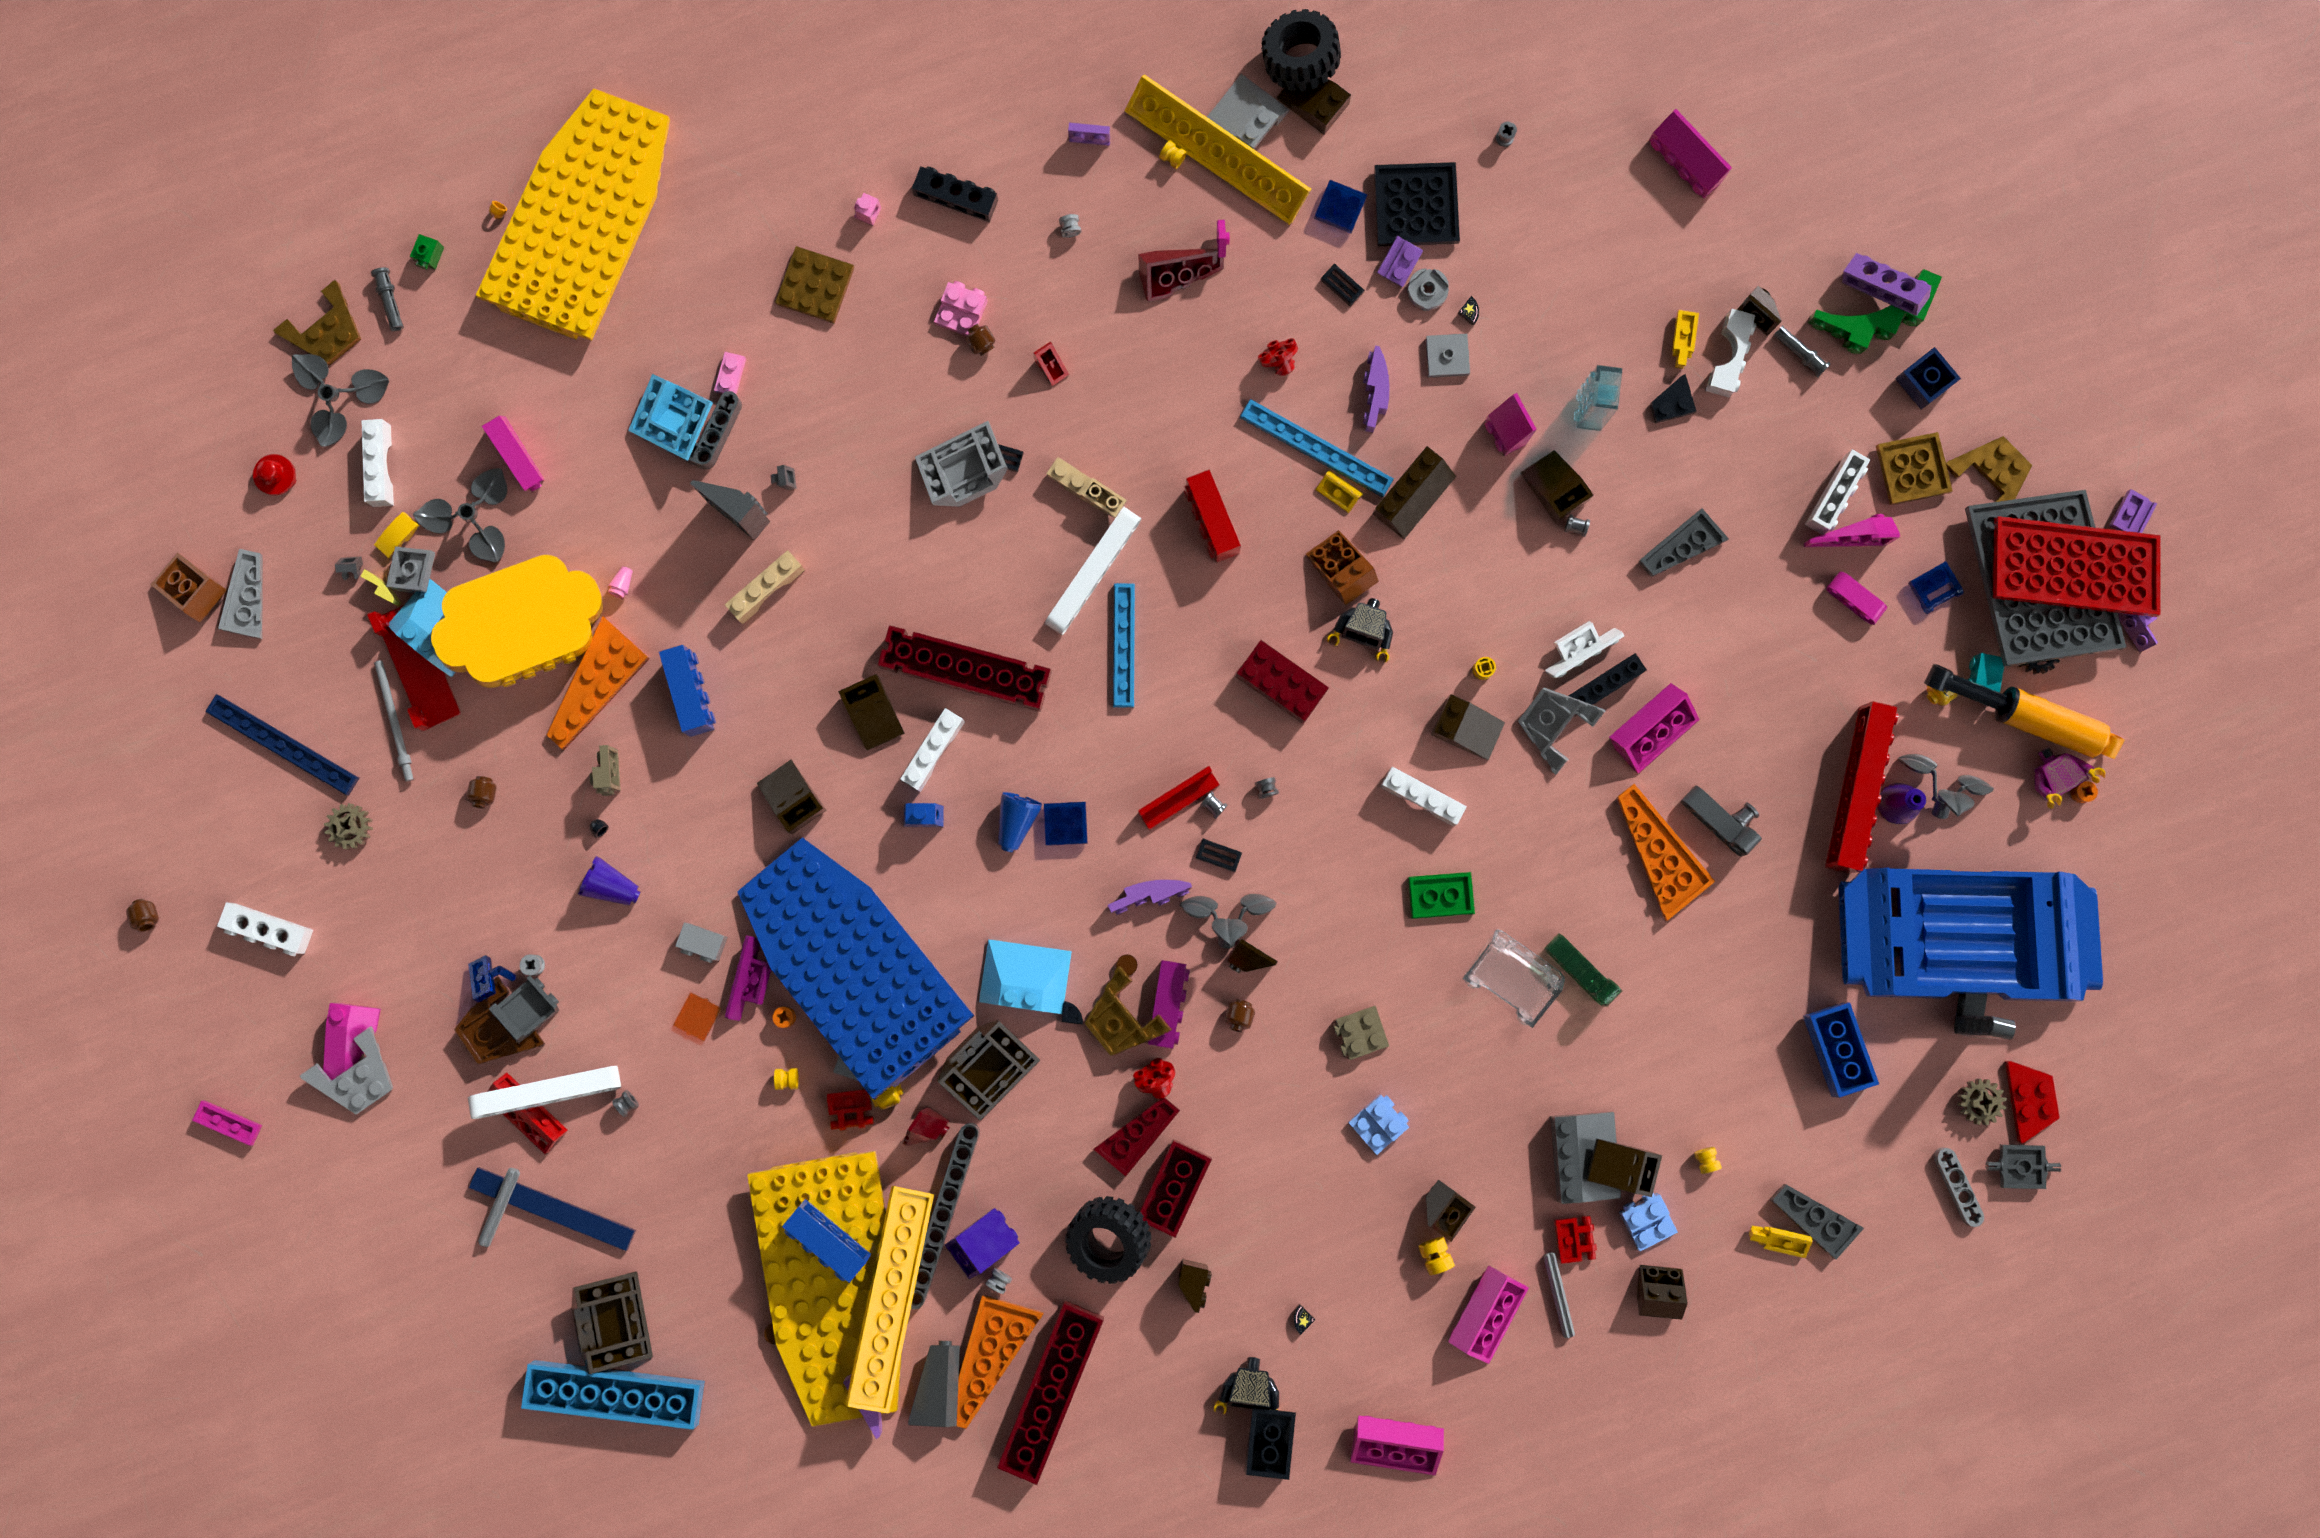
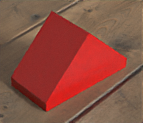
(1050, 363)

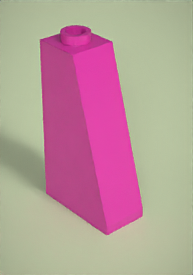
(513, 453)

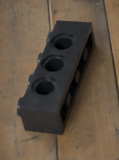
(981, 209)
(1610, 680)

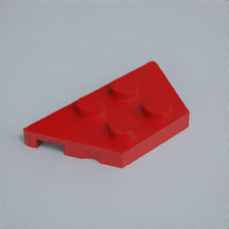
(2031, 1100)

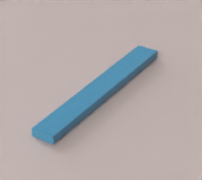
(1316, 448)

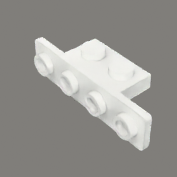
(1581, 645)

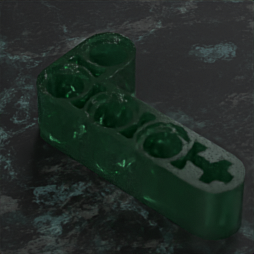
(1601, 989)

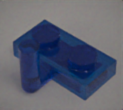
(483, 977)

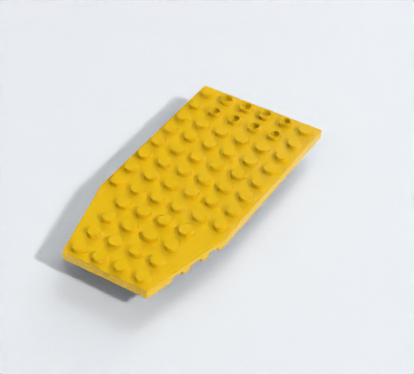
(579, 217)
(811, 1309)

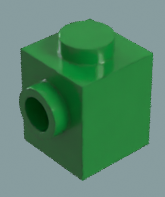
(426, 252)

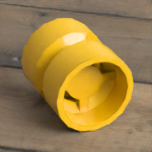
(1440, 1262)

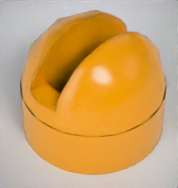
(497, 209)

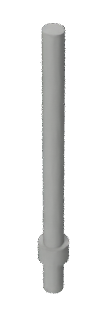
(403, 760)

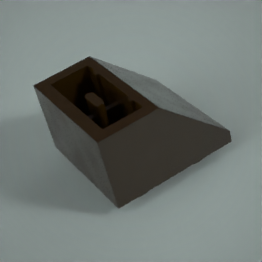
(1192, 1282)
(1661, 1292)

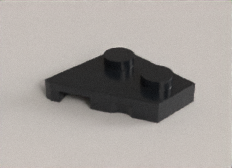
(1673, 402)

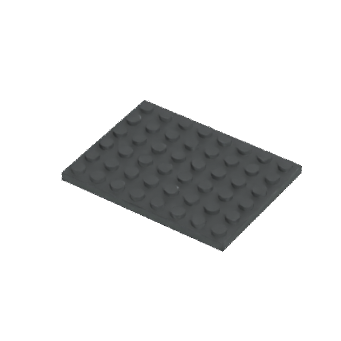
(2034, 630)

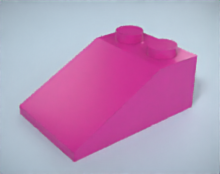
(1510, 425)

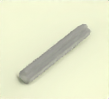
(499, 1207)
(1559, 1295)

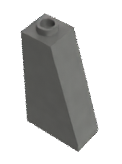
(938, 1388)

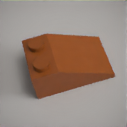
(188, 587)

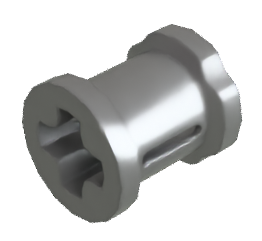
(1503, 139)
(1577, 525)
(1213, 805)
(1746, 814)

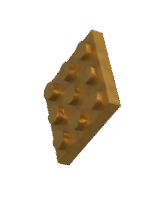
(815, 284)
(1914, 468)

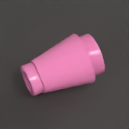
(620, 584)

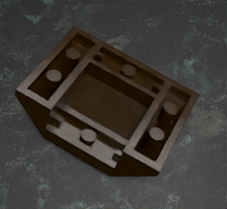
(986, 1067)
(610, 1322)

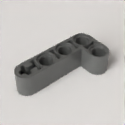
(714, 429)
(1720, 822)

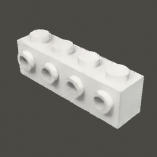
(1837, 492)

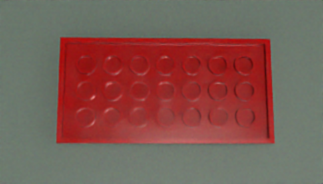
(2077, 566)

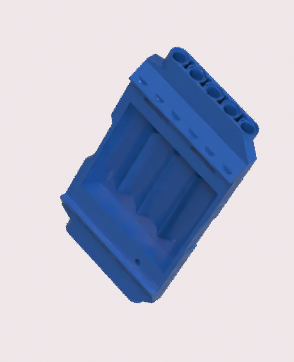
(1971, 934)

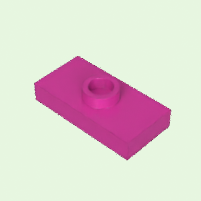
(1223, 238)

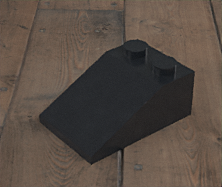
(1270, 1443)

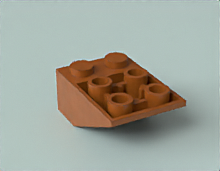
(1343, 567)

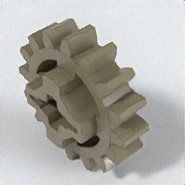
(343, 833)
(1979, 1093)

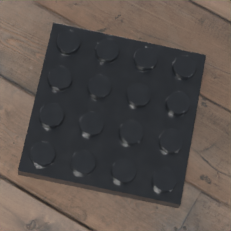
(1417, 203)

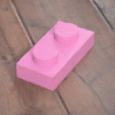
(730, 373)

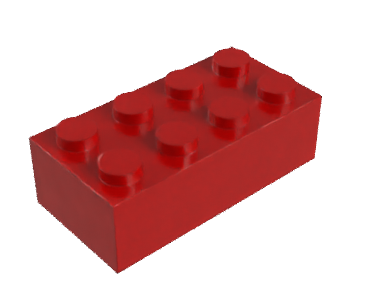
(1212, 515)

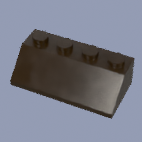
(1415, 493)

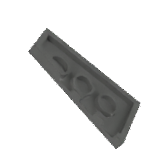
(1688, 540)

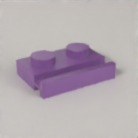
(1089, 134)
(1399, 261)
(2133, 513)

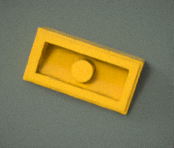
(1339, 491)

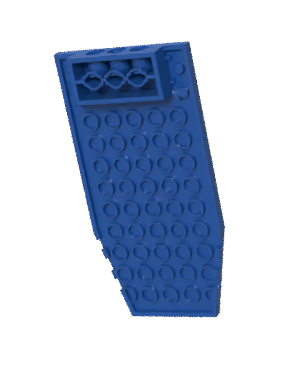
(851, 967)

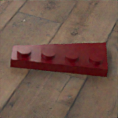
(1134, 1139)

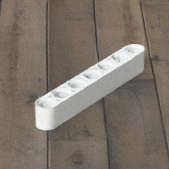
(1093, 571)
(544, 1092)

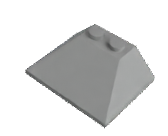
(1248, 112)
(963, 467)

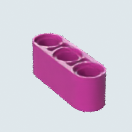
(1856, 598)

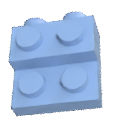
(1379, 1123)
(1648, 1221)

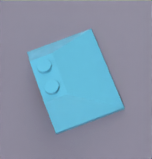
(670, 416)
(417, 620)
(1025, 976)

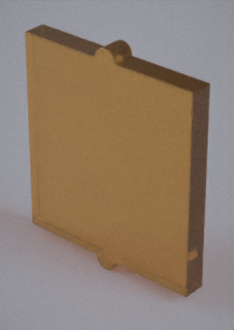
(697, 1016)

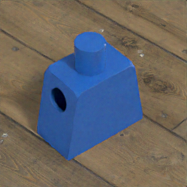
(923, 815)

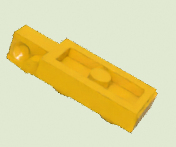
(1684, 337)
(1781, 1240)

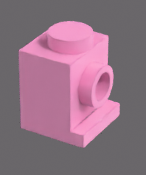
(867, 209)

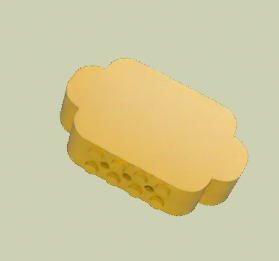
(517, 621)

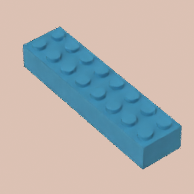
(613, 1394)

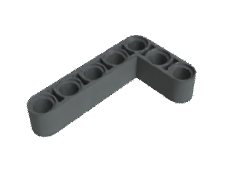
(1972, 1022)

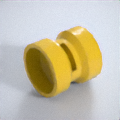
(1173, 154)
(1481, 671)
(786, 1079)
(1707, 1158)

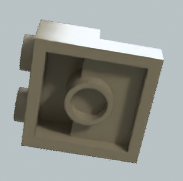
(607, 777)
(1361, 1033)

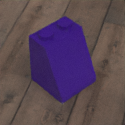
(982, 1243)

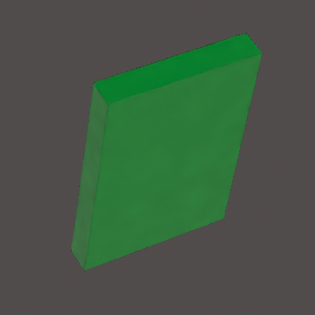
(1441, 895)

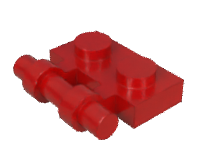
(849, 1102)
(1569, 1242)

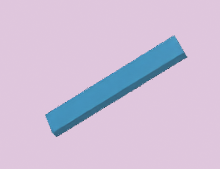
(1124, 645)

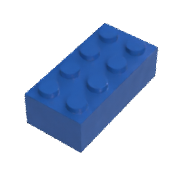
(687, 690)
(1840, 1050)
(826, 1241)

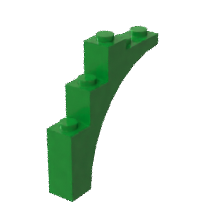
(1883, 323)

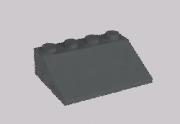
(735, 506)
(1572, 1152)

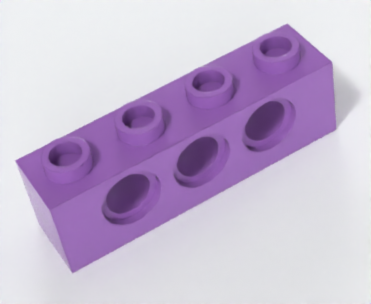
(1891, 292)

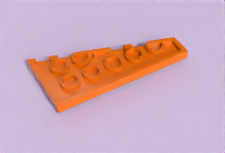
(600, 676)
(1669, 864)
(993, 1344)

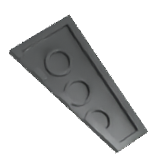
(1825, 1226)

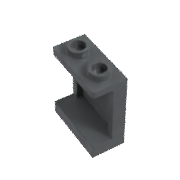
(525, 1009)

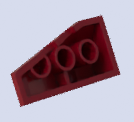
(1171, 270)
(926, 1127)

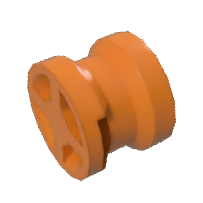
(2079, 794)
(786, 1014)

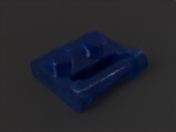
(1932, 581)

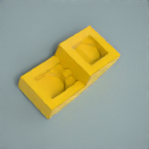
(396, 534)

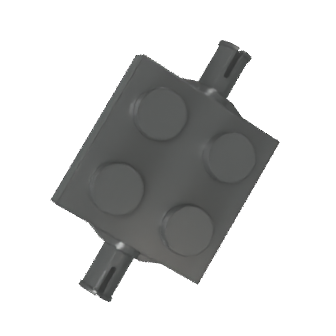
(2023, 1166)

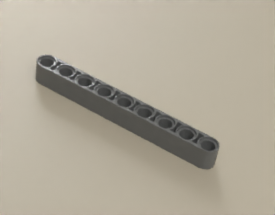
(947, 1205)

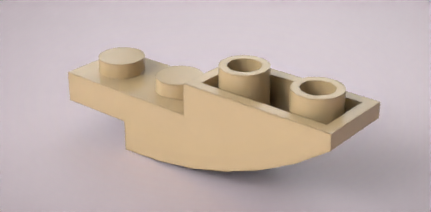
(1086, 488)

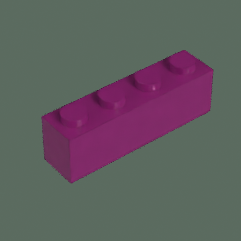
(1168, 1000)

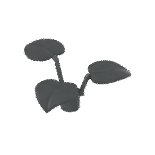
(327, 425)
(486, 543)
(1946, 799)
(1228, 930)

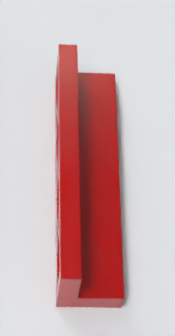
(1178, 797)
(538, 1118)

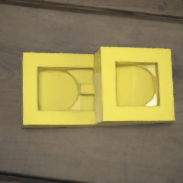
(382, 591)

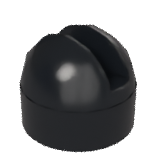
(598, 828)

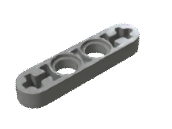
(1962, 1185)

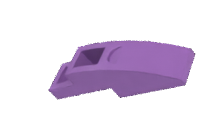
(1377, 382)
(1157, 890)

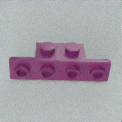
(749, 981)

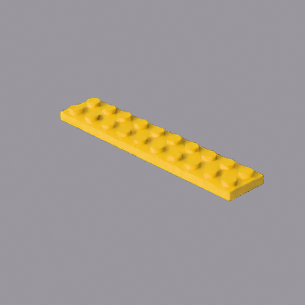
(1217, 149)
(889, 1300)

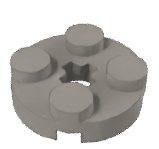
(1428, 277)

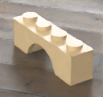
(751, 597)

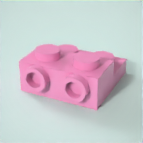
(960, 308)

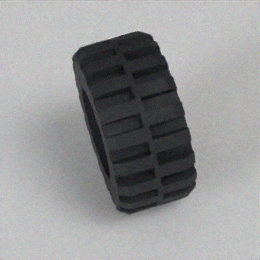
(1298, 29)
(1095, 1259)

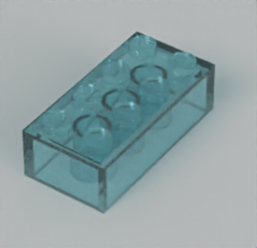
(1598, 398)

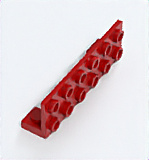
(423, 682)

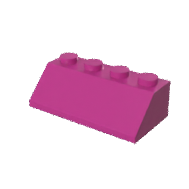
(1689, 154)
(1654, 727)
(1488, 1314)
(1397, 1445)

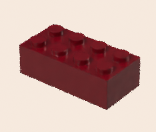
(1282, 681)
(1174, 1187)

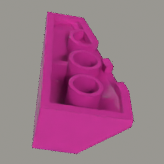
(1869, 532)
(342, 1025)

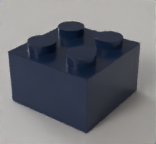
(1927, 378)

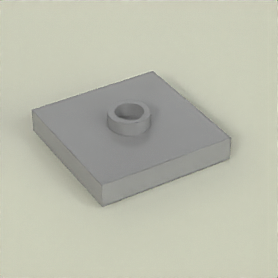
(1447, 355)

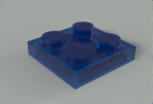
(1340, 206)
(1065, 823)

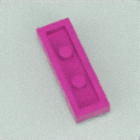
(227, 1122)

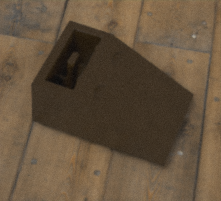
(1557, 485)
(871, 712)
(791, 797)
(1624, 1167)

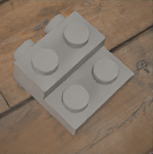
(410, 570)

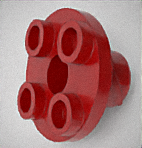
(1279, 356)
(274, 474)
(1155, 1078)

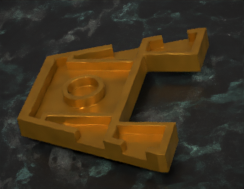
(329, 335)
(1998, 464)
(1115, 1025)

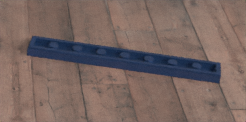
(282, 744)
(556, 1210)

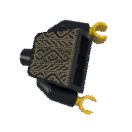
(1365, 626)
(1249, 1389)

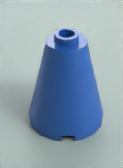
(1016, 819)

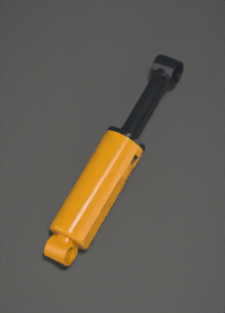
(2034, 715)

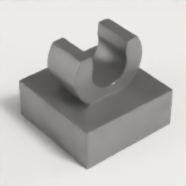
(784, 478)
(349, 564)

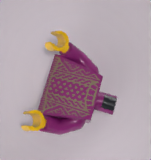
(2061, 774)

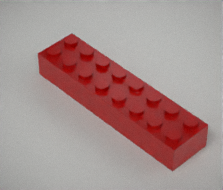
(1861, 787)

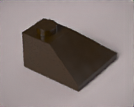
(1764, 308)
(1249, 958)
(1447, 1210)

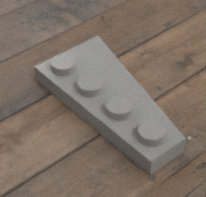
(245, 596)

